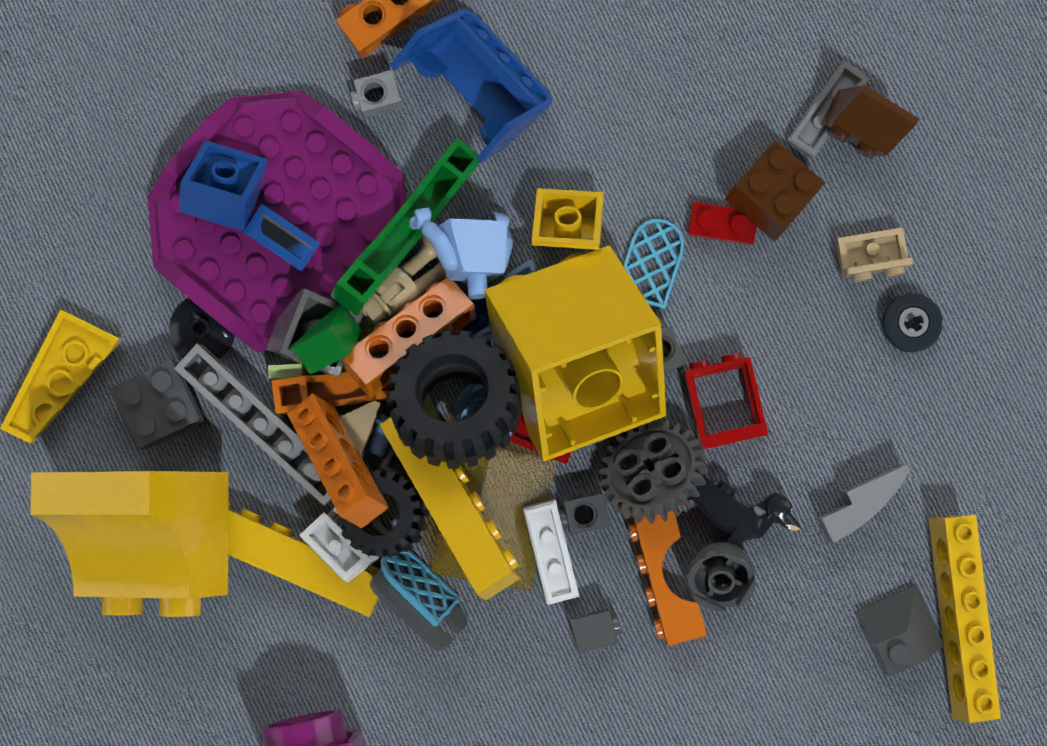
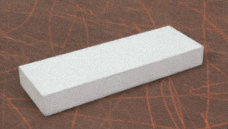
(550, 551)

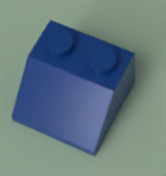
(222, 185)

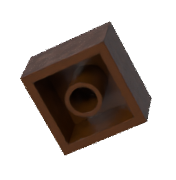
(774, 190)

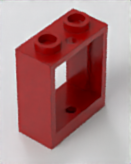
(729, 363)

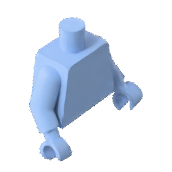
(469, 247)

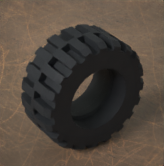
(453, 358)

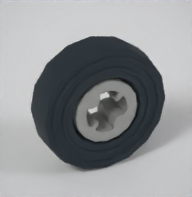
(916, 306)

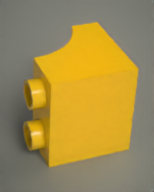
(580, 350)
(140, 535)

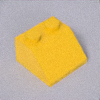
(568, 219)

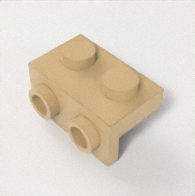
(873, 253)

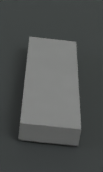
(809, 134)

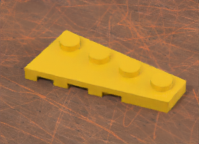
(58, 372)

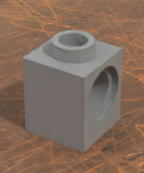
(389, 101)

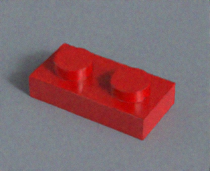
(720, 224)

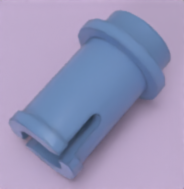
(379, 443)

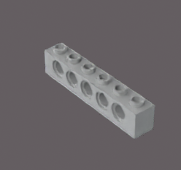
(251, 416)

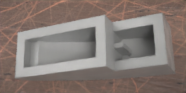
(862, 503)

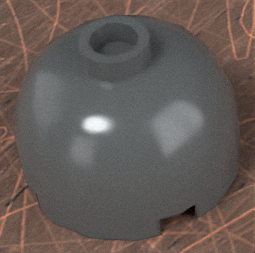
(721, 576)

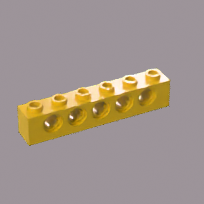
(964, 618)

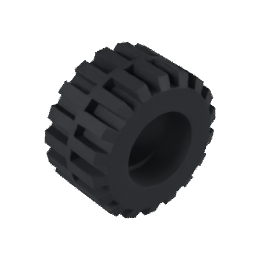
(409, 525)

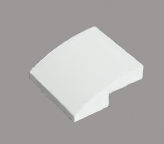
(328, 543)

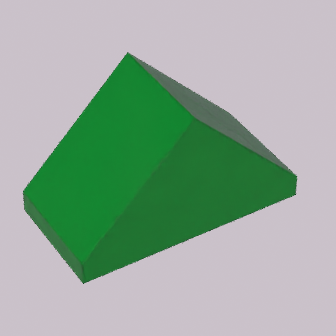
(327, 340)

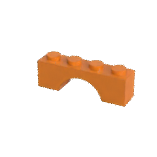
(334, 390)
(678, 618)

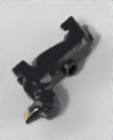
(738, 519)

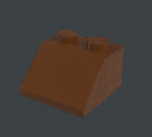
(867, 121)

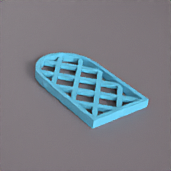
(662, 305)
(406, 591)

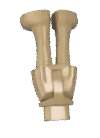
(401, 289)

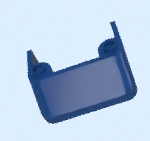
(482, 73)

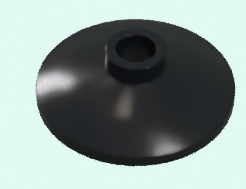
(183, 335)

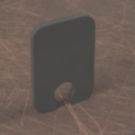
(412, 617)

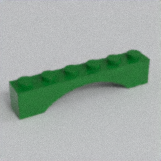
(398, 238)

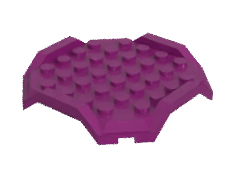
(315, 178)

